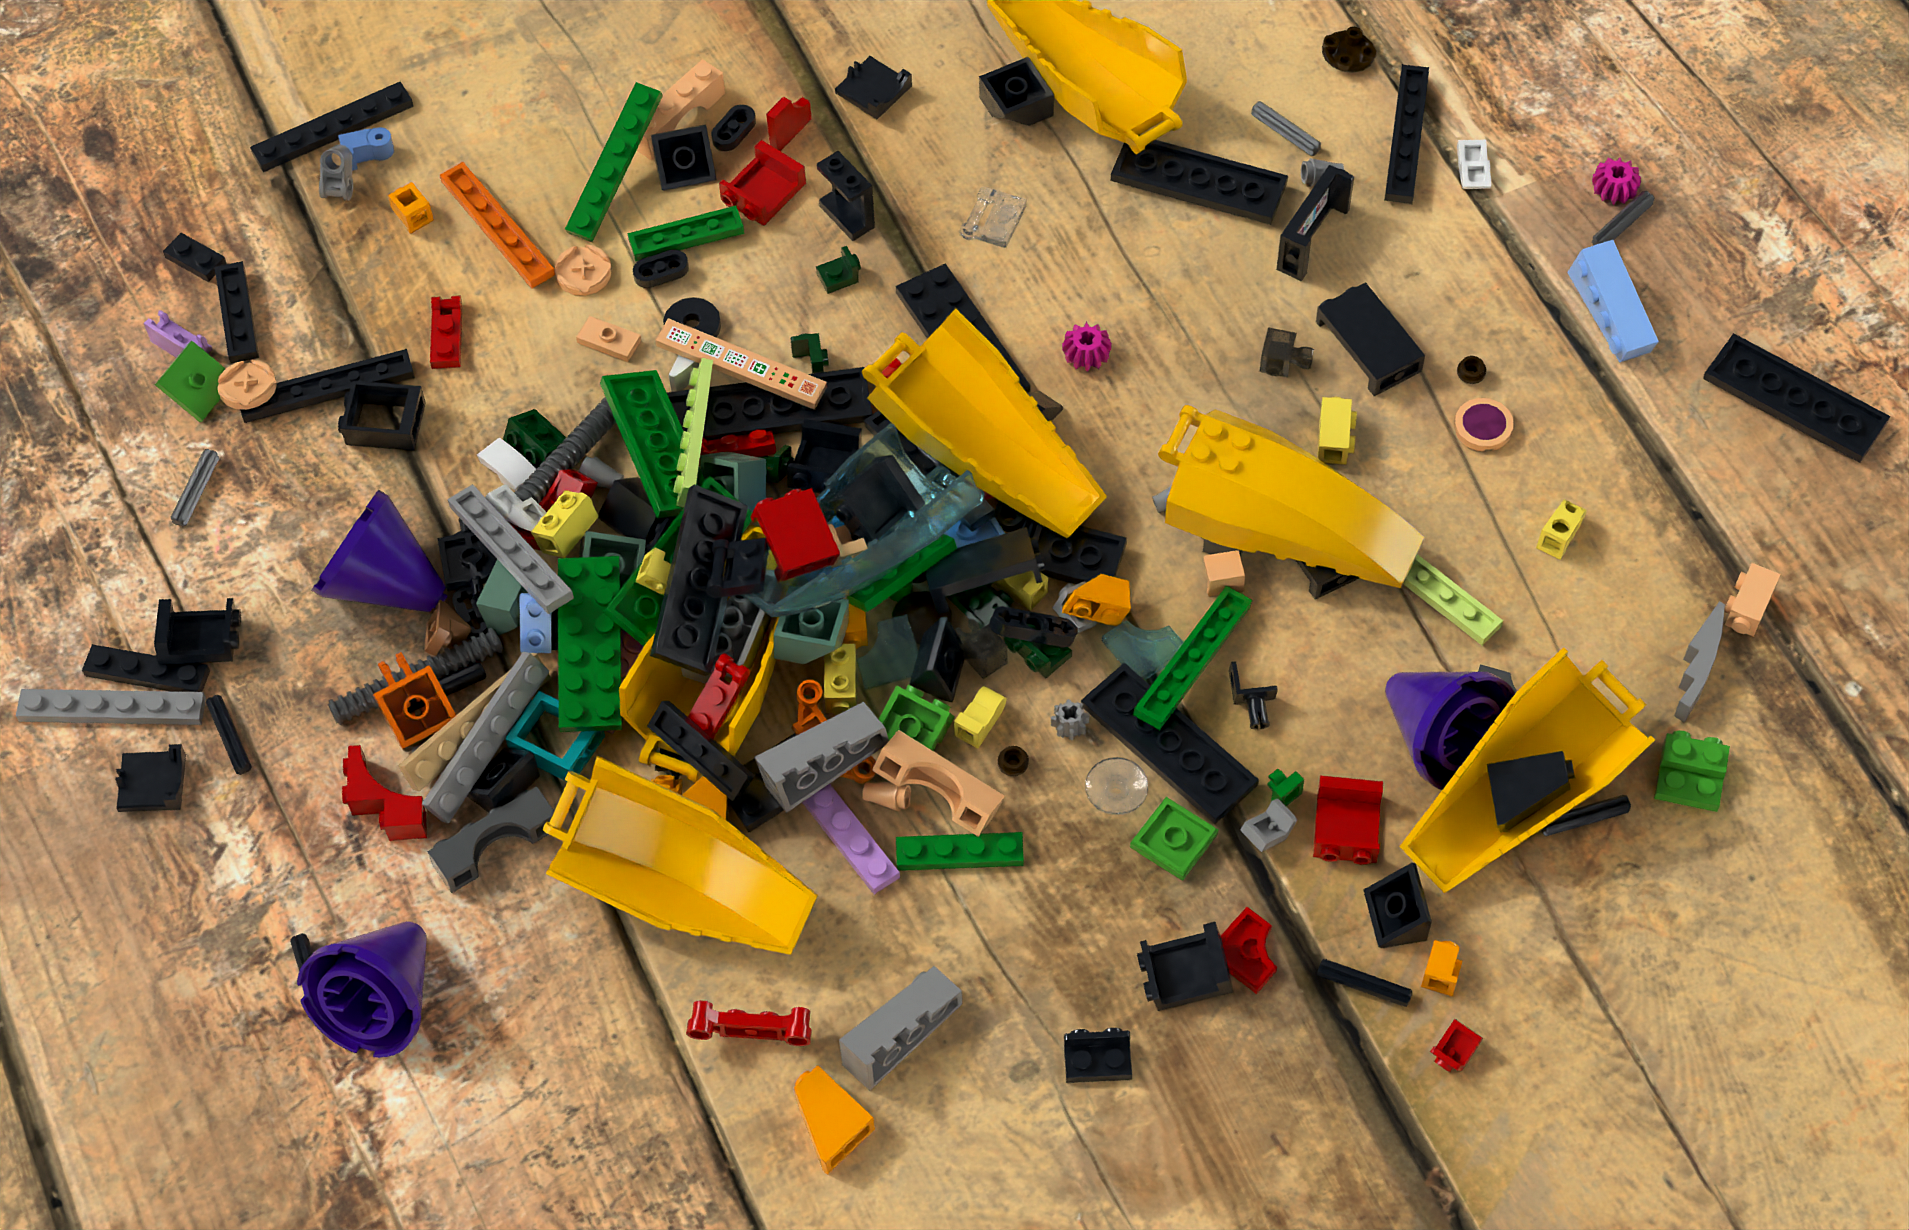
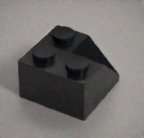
(1017, 93)

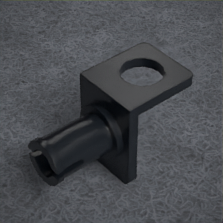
(1253, 697)

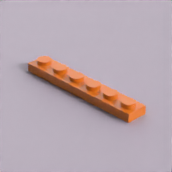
(497, 225)

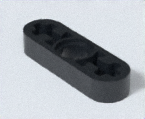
(1013, 624)

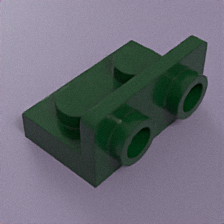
(532, 436)
(981, 602)
(1039, 656)

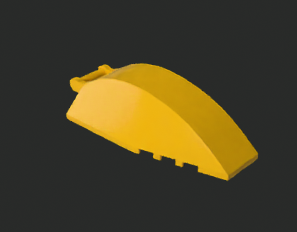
(674, 862)

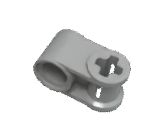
(336, 179)

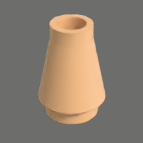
(888, 795)

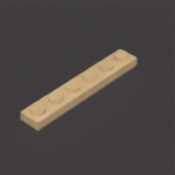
(438, 750)

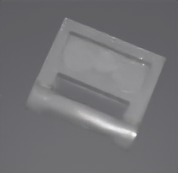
(1001, 220)

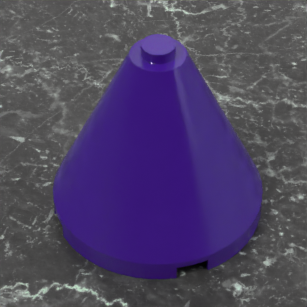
(381, 563)
(1445, 716)
(368, 989)

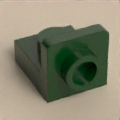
(839, 272)

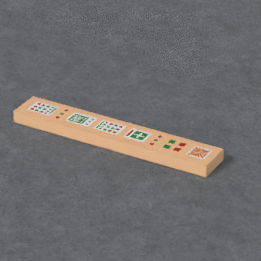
(741, 363)

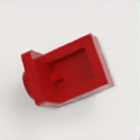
(1456, 1047)

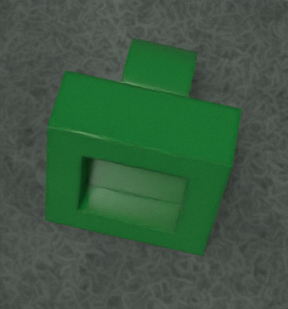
(1285, 788)

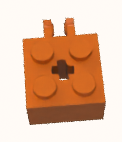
(395, 700)

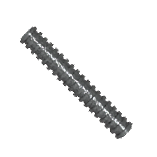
(568, 452)
(441, 664)

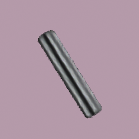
(1286, 128)
(1624, 218)
(194, 487)

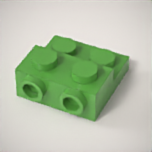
(916, 717)
(1692, 771)

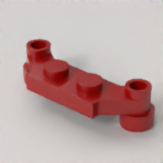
(737, 1023)

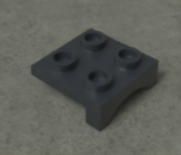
(873, 86)
(151, 780)

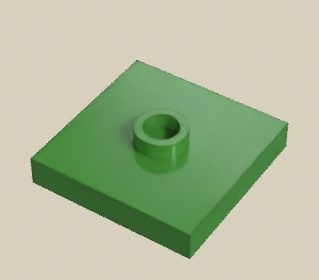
(192, 381)
(1174, 838)

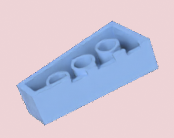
(1613, 300)

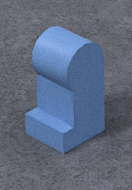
(366, 146)

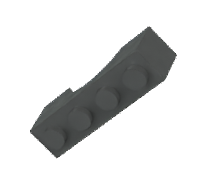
(458, 856)

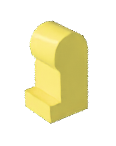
(1561, 529)
(654, 571)
(1024, 587)
(979, 716)

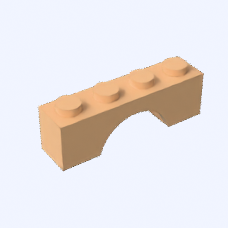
(698, 87)
(910, 762)

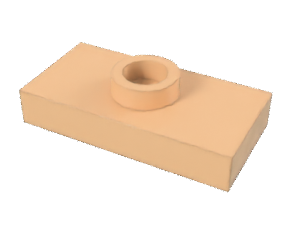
(608, 338)

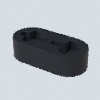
(468, 615)

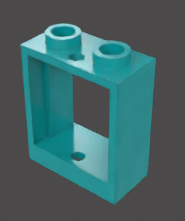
(576, 756)

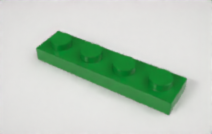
(686, 233)
(883, 588)
(959, 851)

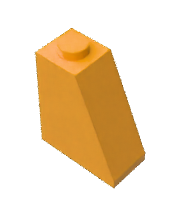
(831, 1117)

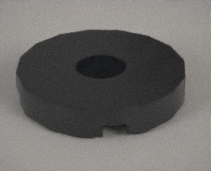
(698, 310)

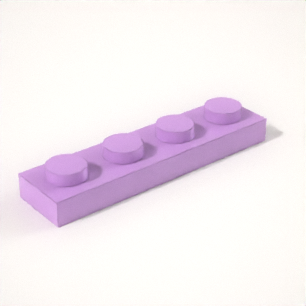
(852, 839)

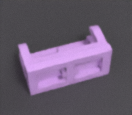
(172, 336)

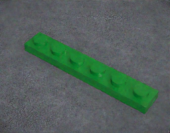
(613, 162)
(1192, 657)

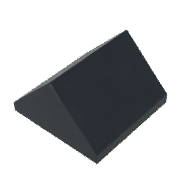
(683, 157)
(629, 510)
(939, 661)
(504, 778)
(1398, 908)

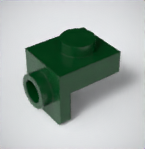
(810, 345)
(777, 465)

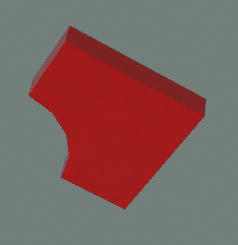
(787, 120)
(1246, 950)

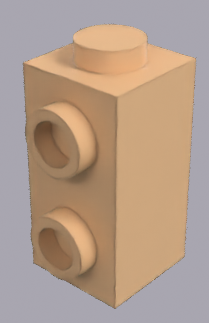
(1752, 599)

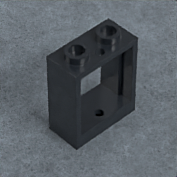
(387, 394)

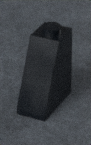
(1527, 785)

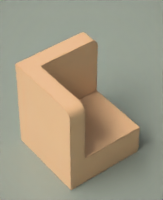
(846, 544)
(1223, 571)

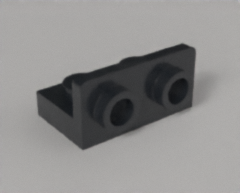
(1097, 1055)

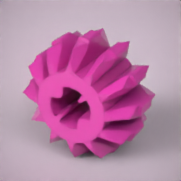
(1616, 180)
(1086, 346)

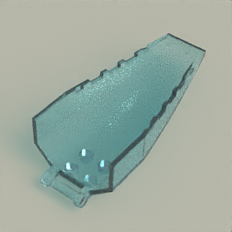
(900, 543)

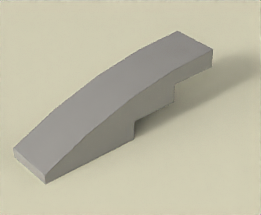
(1701, 656)

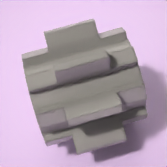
(1070, 719)

